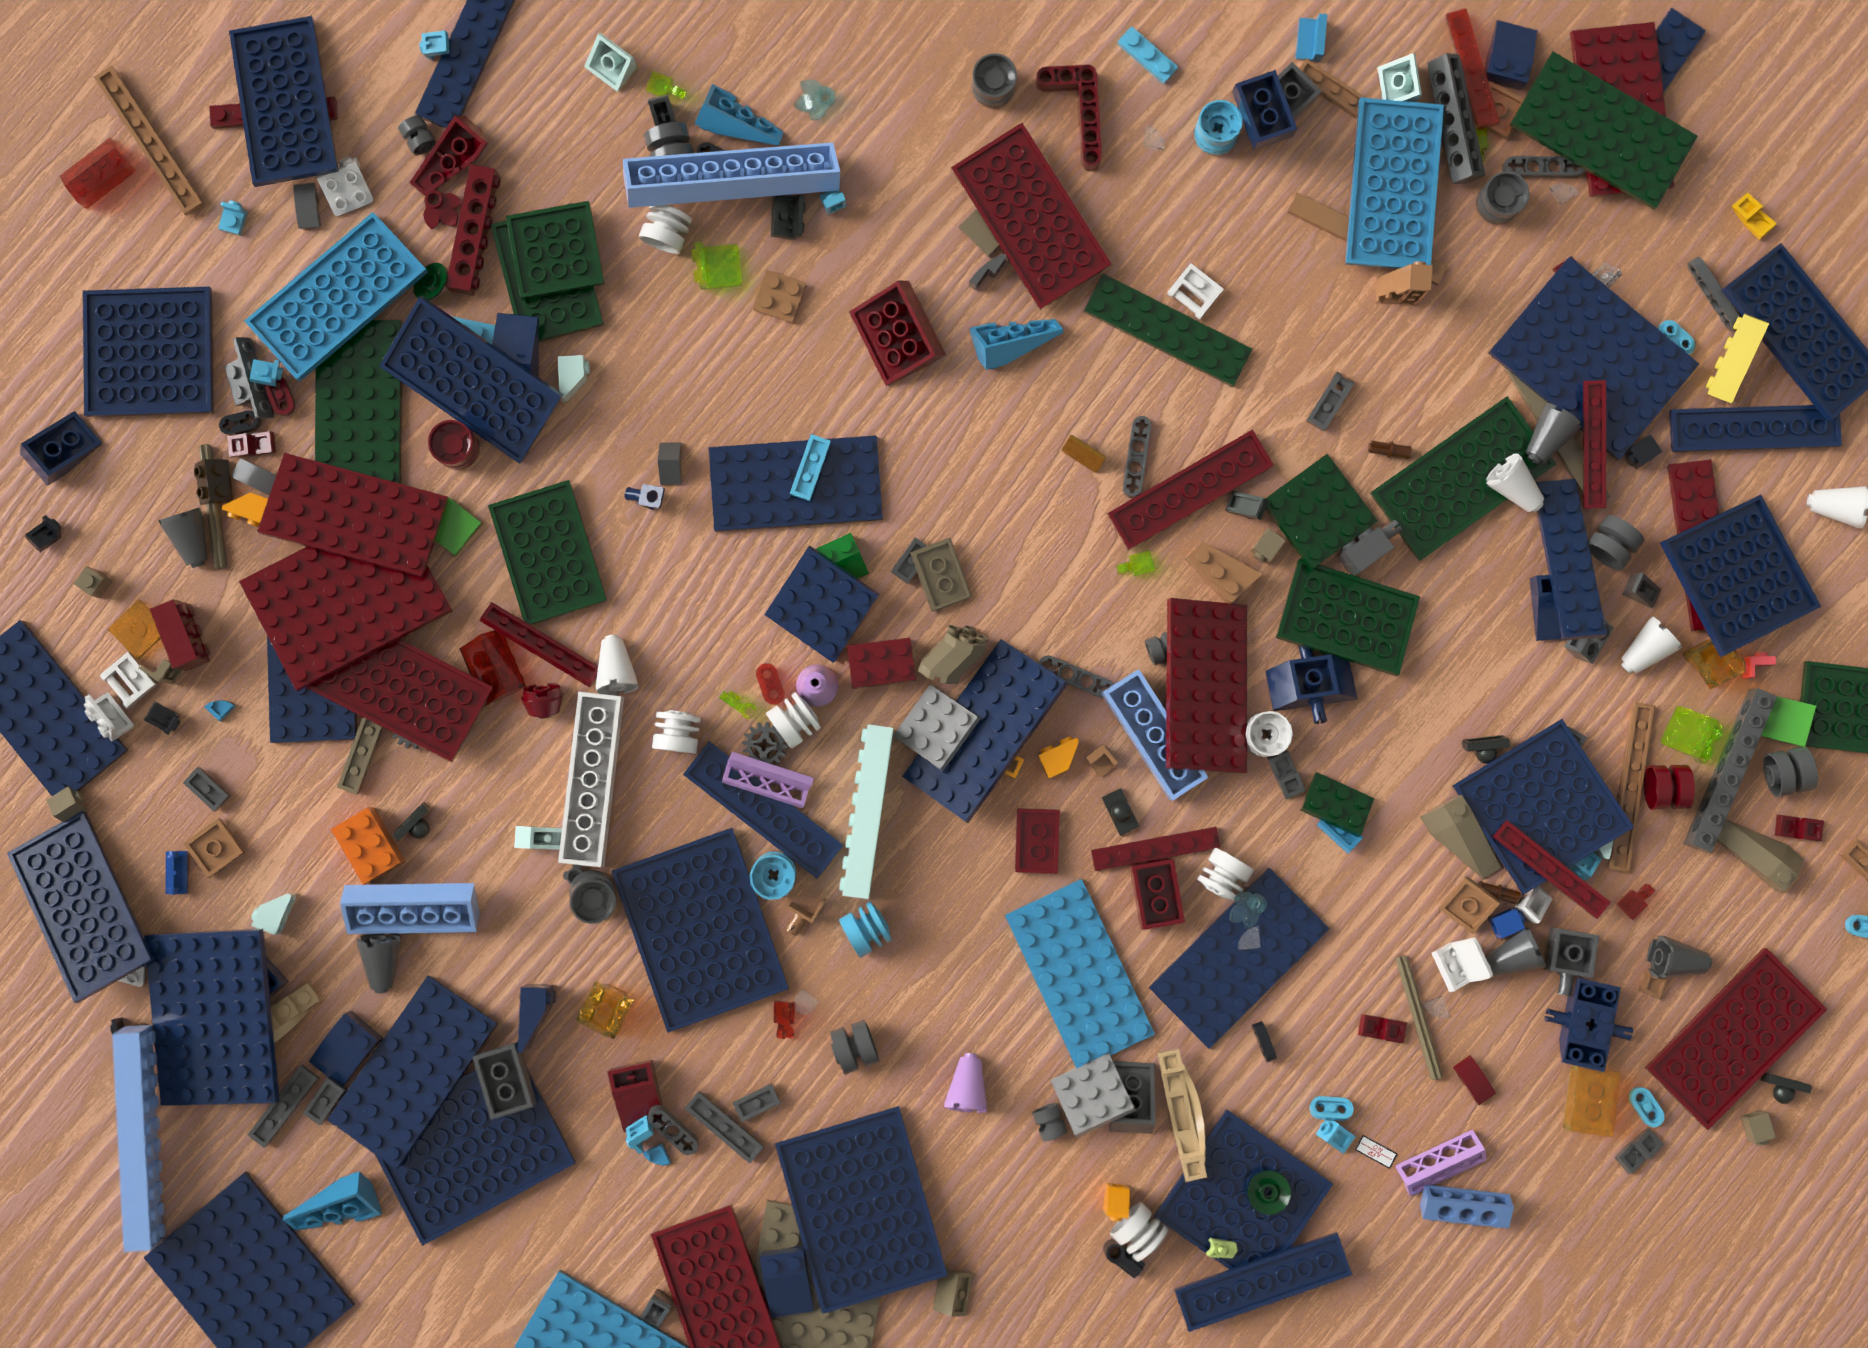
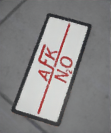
(1376, 1151)

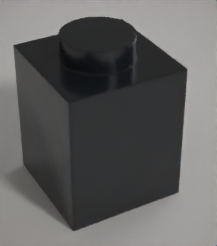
(1642, 452)

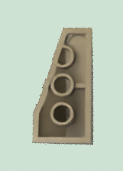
(1459, 831)
(1766, 857)

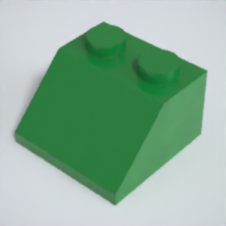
(846, 555)

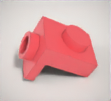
(1758, 659)

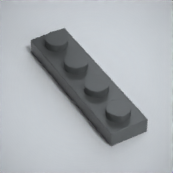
(279, 1112)
(724, 1127)

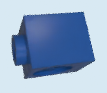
(1507, 922)

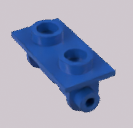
(176, 872)

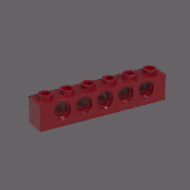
(477, 177)

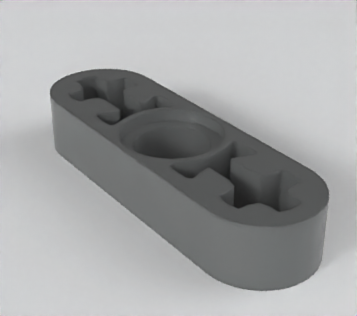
(674, 1139)

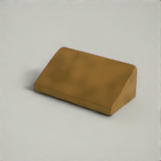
(1083, 453)

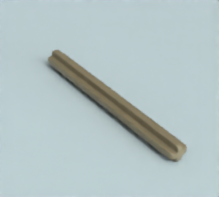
(214, 520)
(1419, 1017)

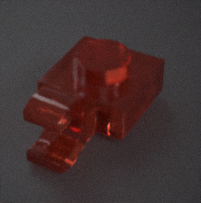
(1633, 903)
(784, 1015)

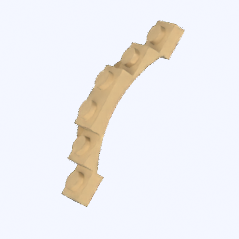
(292, 1009)
(1184, 1114)

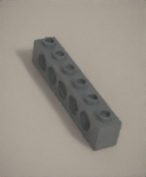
(1458, 122)

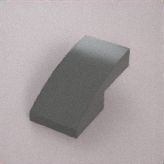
(306, 205)
(991, 268)
(254, 476)
(1286, 774)
(1638, 1150)

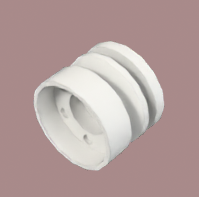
(663, 233)
(793, 720)
(676, 732)
(1279, 734)
(1225, 874)
(1143, 1235)

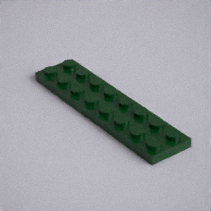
(1167, 330)

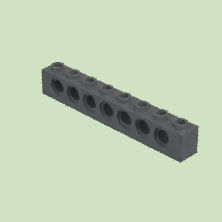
(1730, 770)

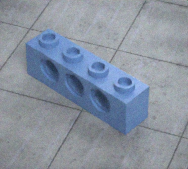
(1466, 1206)

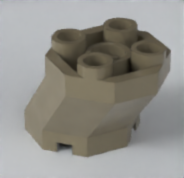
(953, 654)

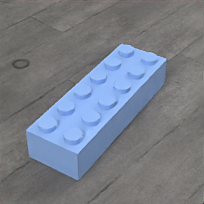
(1145, 725)
(410, 908)

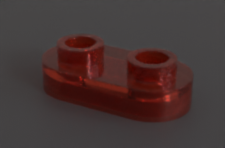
(770, 684)

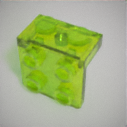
(717, 266)
(1692, 734)

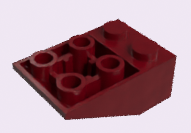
(634, 1091)

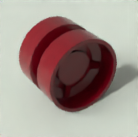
(453, 444)
(1669, 787)

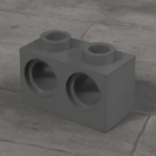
(1588, 649)

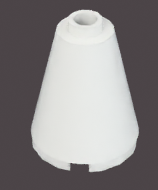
(1516, 483)
(1841, 504)
(1650, 647)
(615, 668)

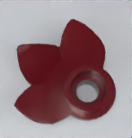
(443, 211)

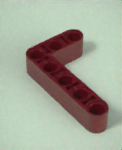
(1085, 107)

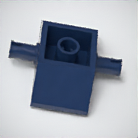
(1291, 686)
(1583, 1044)

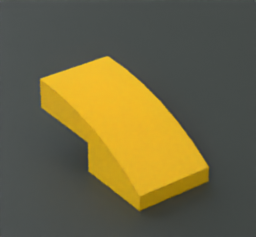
(1752, 216)

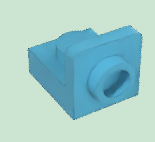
(434, 44)
(833, 201)
(232, 218)
(265, 372)
(1586, 866)
(637, 1133)
(1335, 1135)

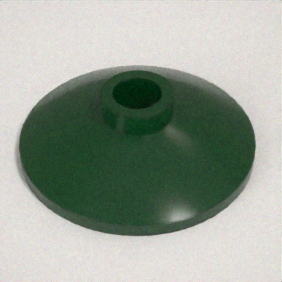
(431, 283)
(1276, 1200)

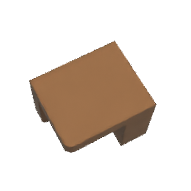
(1101, 760)

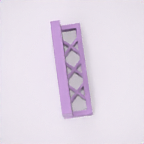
(769, 773)
(1447, 1167)

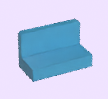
(1311, 38)

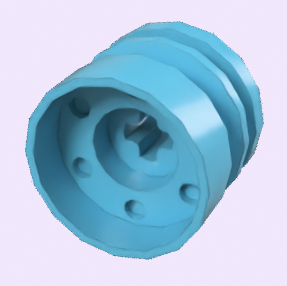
(1221, 117)
(771, 887)
(865, 929)

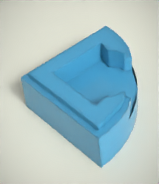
(220, 709)
(658, 1155)

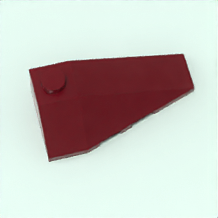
(453, 152)

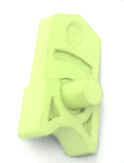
(1221, 1248)

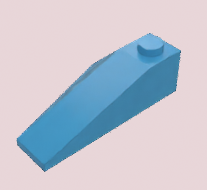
(727, 117)
(1004, 344)
(343, 1200)

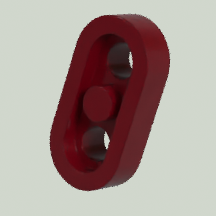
(280, 396)

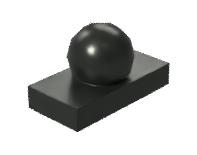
(1246, 505)
(1486, 746)
(1120, 811)
(414, 824)
(1785, 1088)

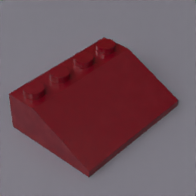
(897, 332)

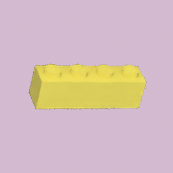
(1737, 357)

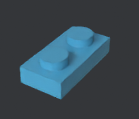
(1340, 837)

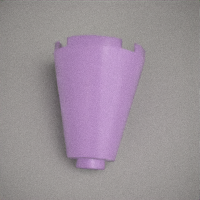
(824, 692)
(967, 1086)

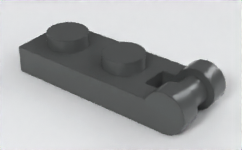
(1330, 402)

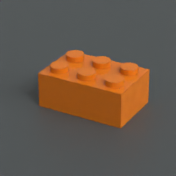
(368, 845)

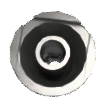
(1551, 433)
(187, 536)
(1516, 955)
(379, 959)
(1676, 959)

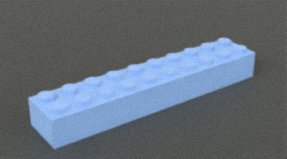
(731, 174)
(138, 1137)

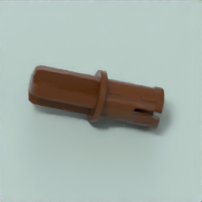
(1390, 449)
(1501, 893)

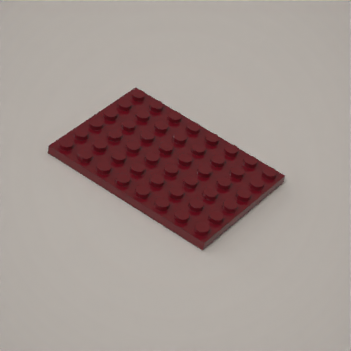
(337, 610)

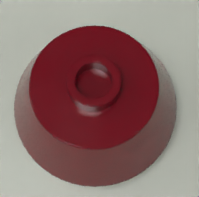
(542, 700)

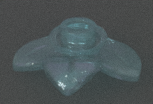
(812, 101)
(1248, 908)

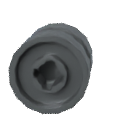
(415, 131)
(1157, 648)
(1050, 1123)

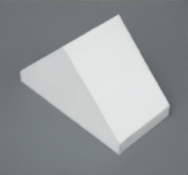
(1534, 904)

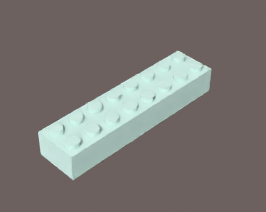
(868, 811)

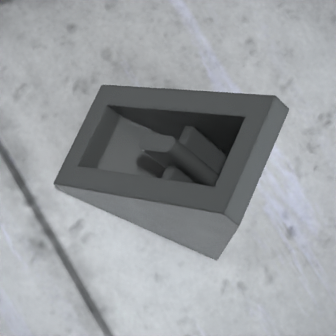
(661, 110)
(670, 463)
(1642, 590)
(657, 1308)

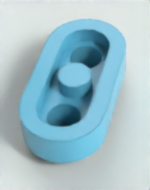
(1678, 335)
(1861, 930)
(1645, 1106)
(1330, 1108)

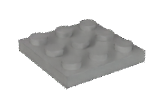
(936, 727)
(1092, 1095)

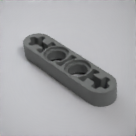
(1543, 164)
(1713, 292)
(1139, 457)
(1078, 673)

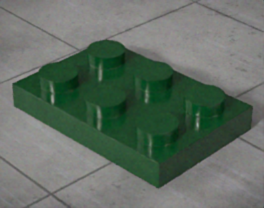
(1337, 804)

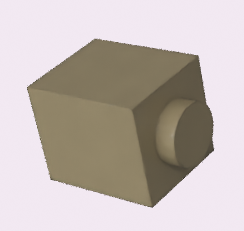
(1267, 546)
(93, 582)
(66, 804)
(1758, 1127)

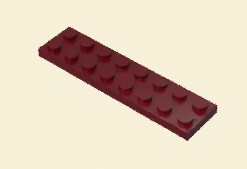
(1190, 489)
(1693, 503)

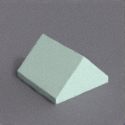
(610, 62)
(1400, 80)

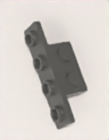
(241, 387)

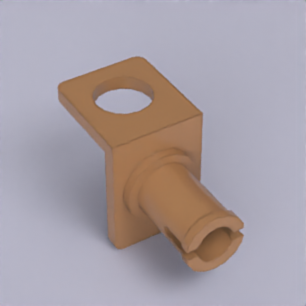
(800, 916)

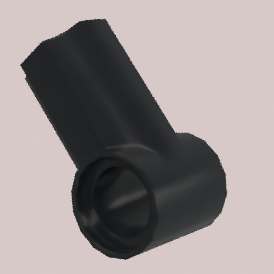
(1123, 1259)

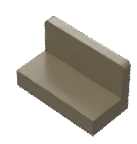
(163, 673)
(953, 1293)

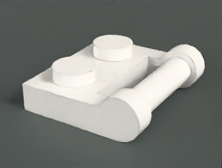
(1200, 286)
(136, 679)

